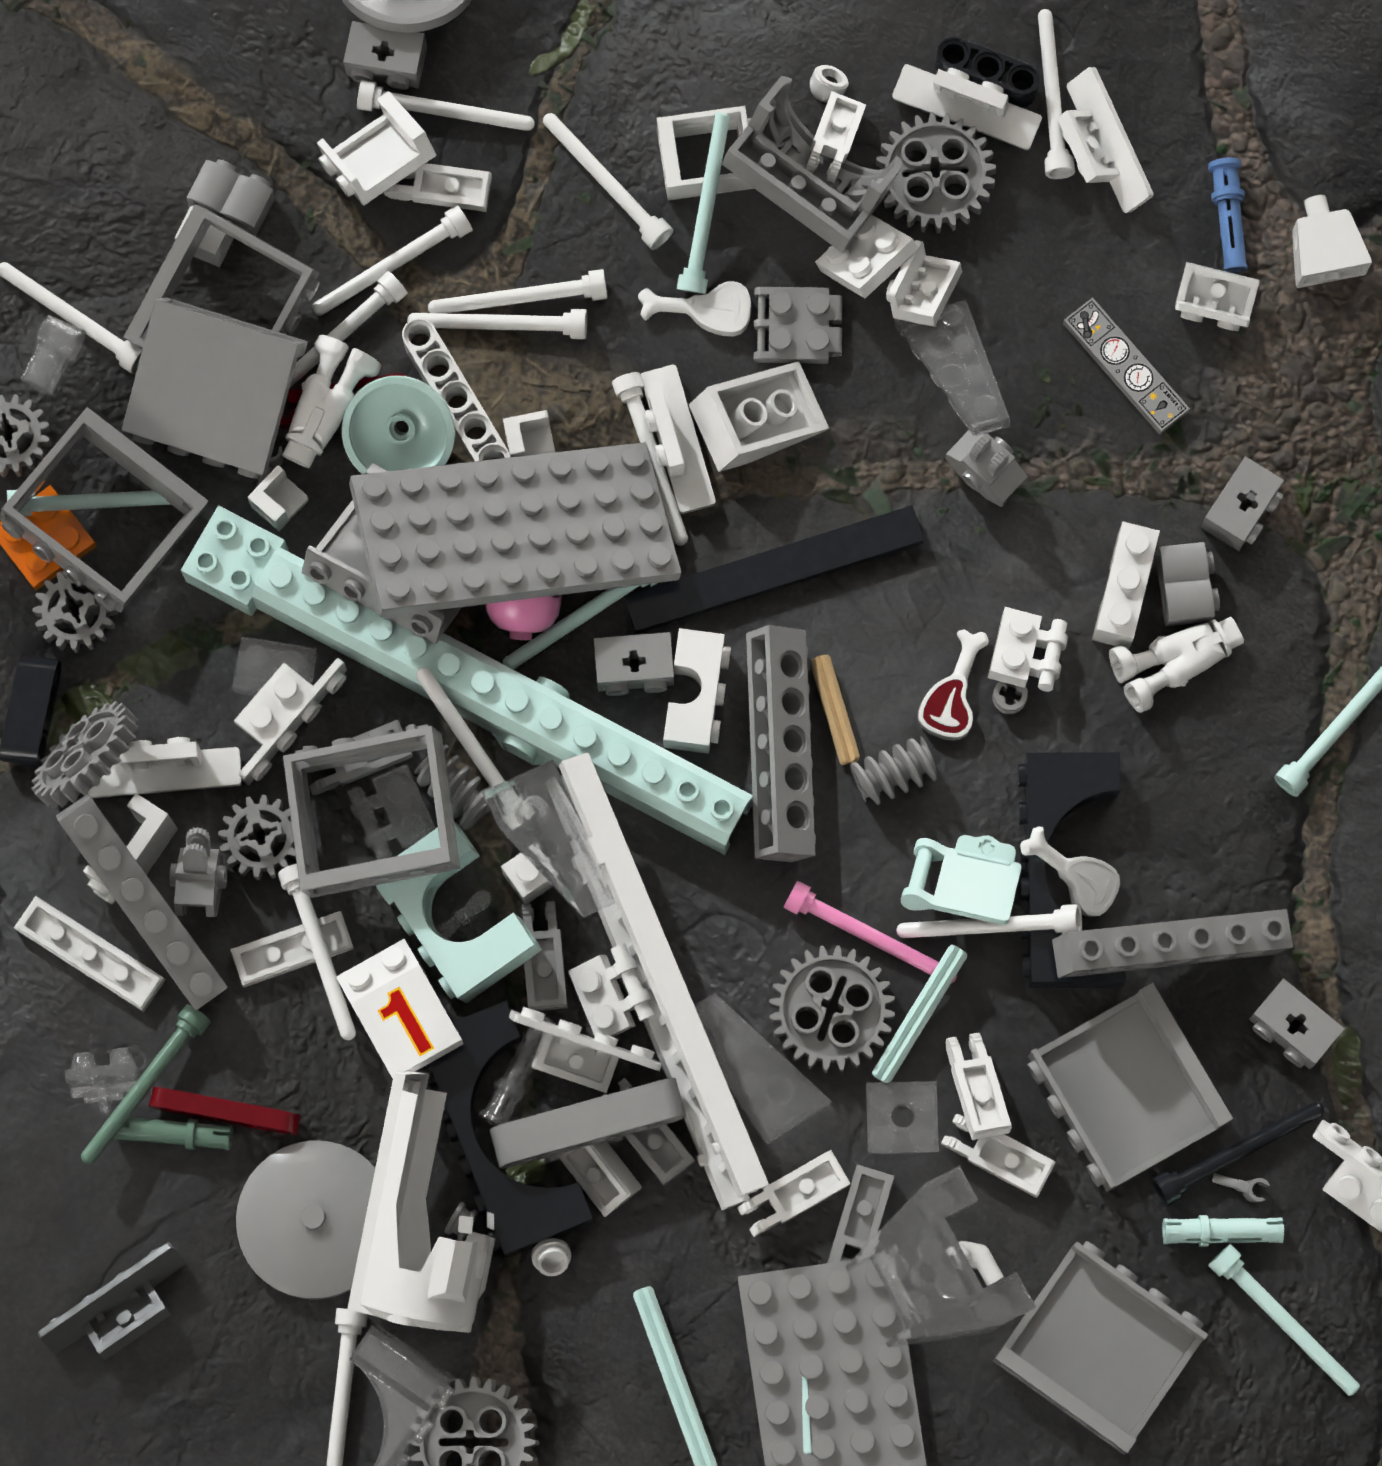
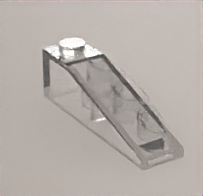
(547, 830)

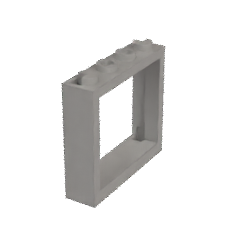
(182, 254)
(138, 464)
(372, 873)

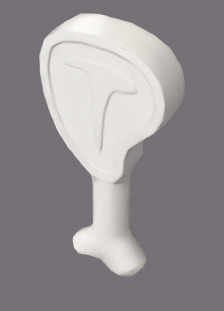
(721, 311)
(1089, 880)

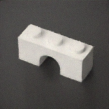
(1126, 585)
(693, 724)

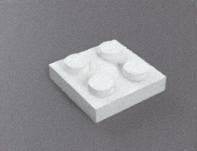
(868, 258)

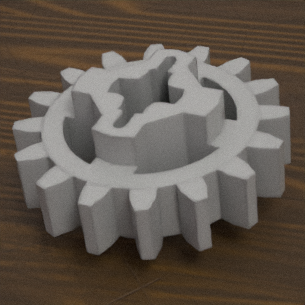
(24, 434)
(61, 615)
(246, 841)

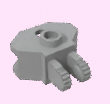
(987, 466)
(198, 875)

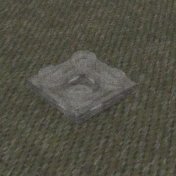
(888, 1138)

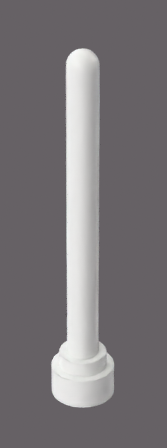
(370, 92)
(1059, 161)
(451, 225)
(653, 230)
(590, 286)
(386, 292)
(570, 323)
(126, 352)
(629, 389)
(459, 727)
(290, 881)
(1062, 921)
(350, 1325)

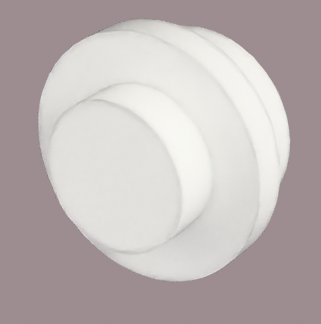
(551, 1256)

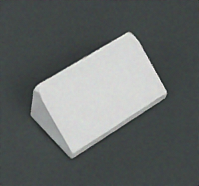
(601, 1175)

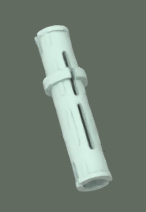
(1222, 1230)

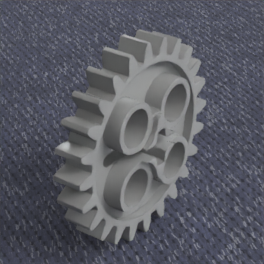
(932, 141)
(84, 754)
(863, 1020)
(475, 1406)

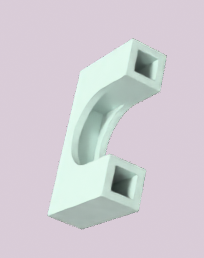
(465, 966)

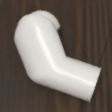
(982, 1259)

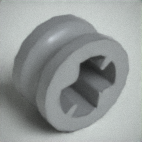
(999, 700)
(452, 1226)

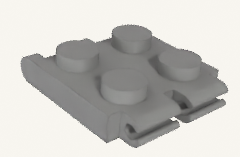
(798, 325)

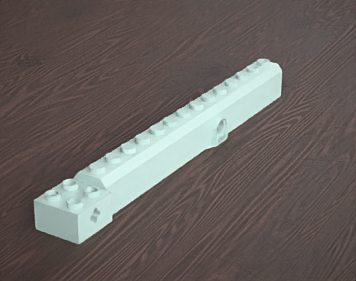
(524, 715)

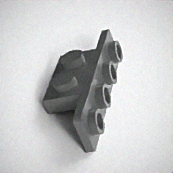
(119, 1309)

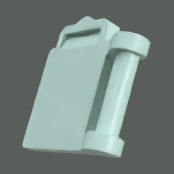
(974, 879)

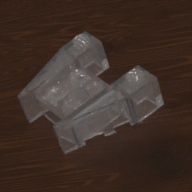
(930, 1272)

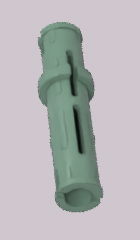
(189, 1133)

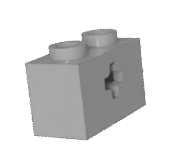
(370, 44)
(1247, 483)
(653, 657)
(1316, 1027)

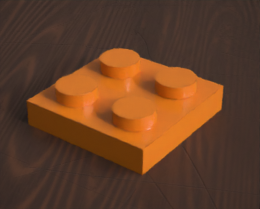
(61, 527)

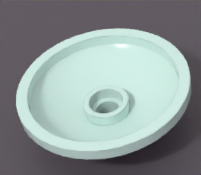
(372, 433)

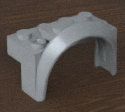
(787, 183)

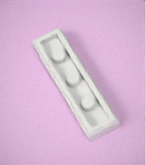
(89, 953)

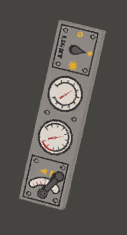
(1126, 366)

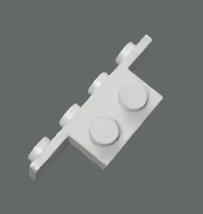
(977, 104)
(1101, 142)
(677, 438)
(280, 710)
(170, 768)
(578, 1056)
(1358, 1177)

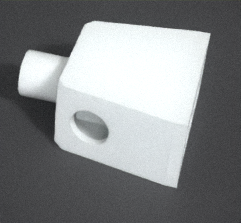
(1327, 245)

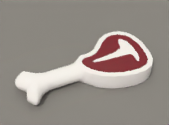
(945, 706)

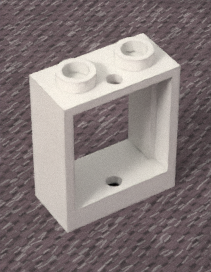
(694, 124)

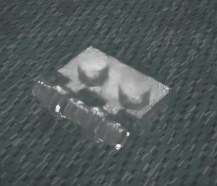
(403, 806)

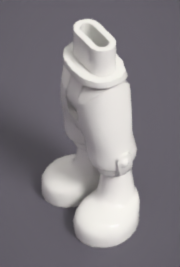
(322, 408)
(1181, 653)

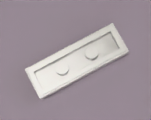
(288, 950)

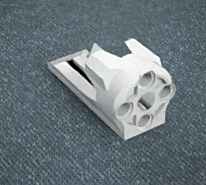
(395, 1266)

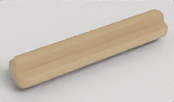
(835, 709)

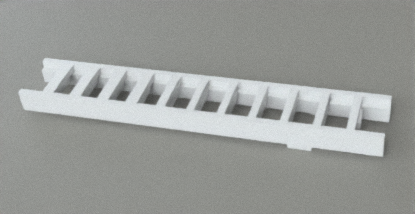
(675, 1027)

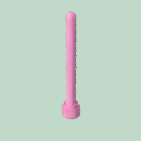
(804, 901)

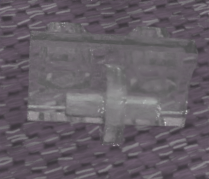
(102, 1082)

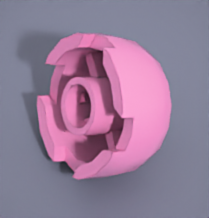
(525, 615)

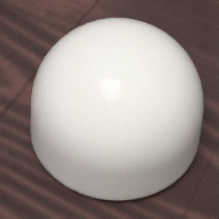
(822, 88)

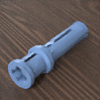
(1229, 196)

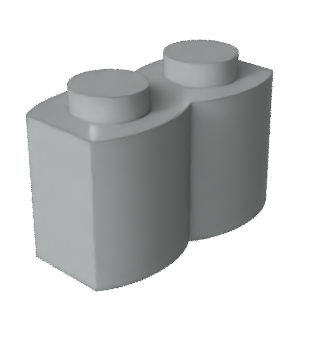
(231, 195)
(1186, 584)

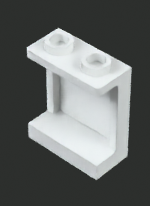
(378, 153)
(145, 846)

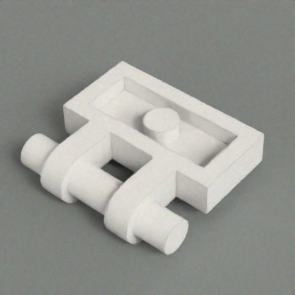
(1015, 648)
(601, 994)

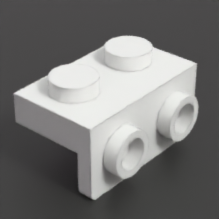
(922, 287)
(1216, 296)

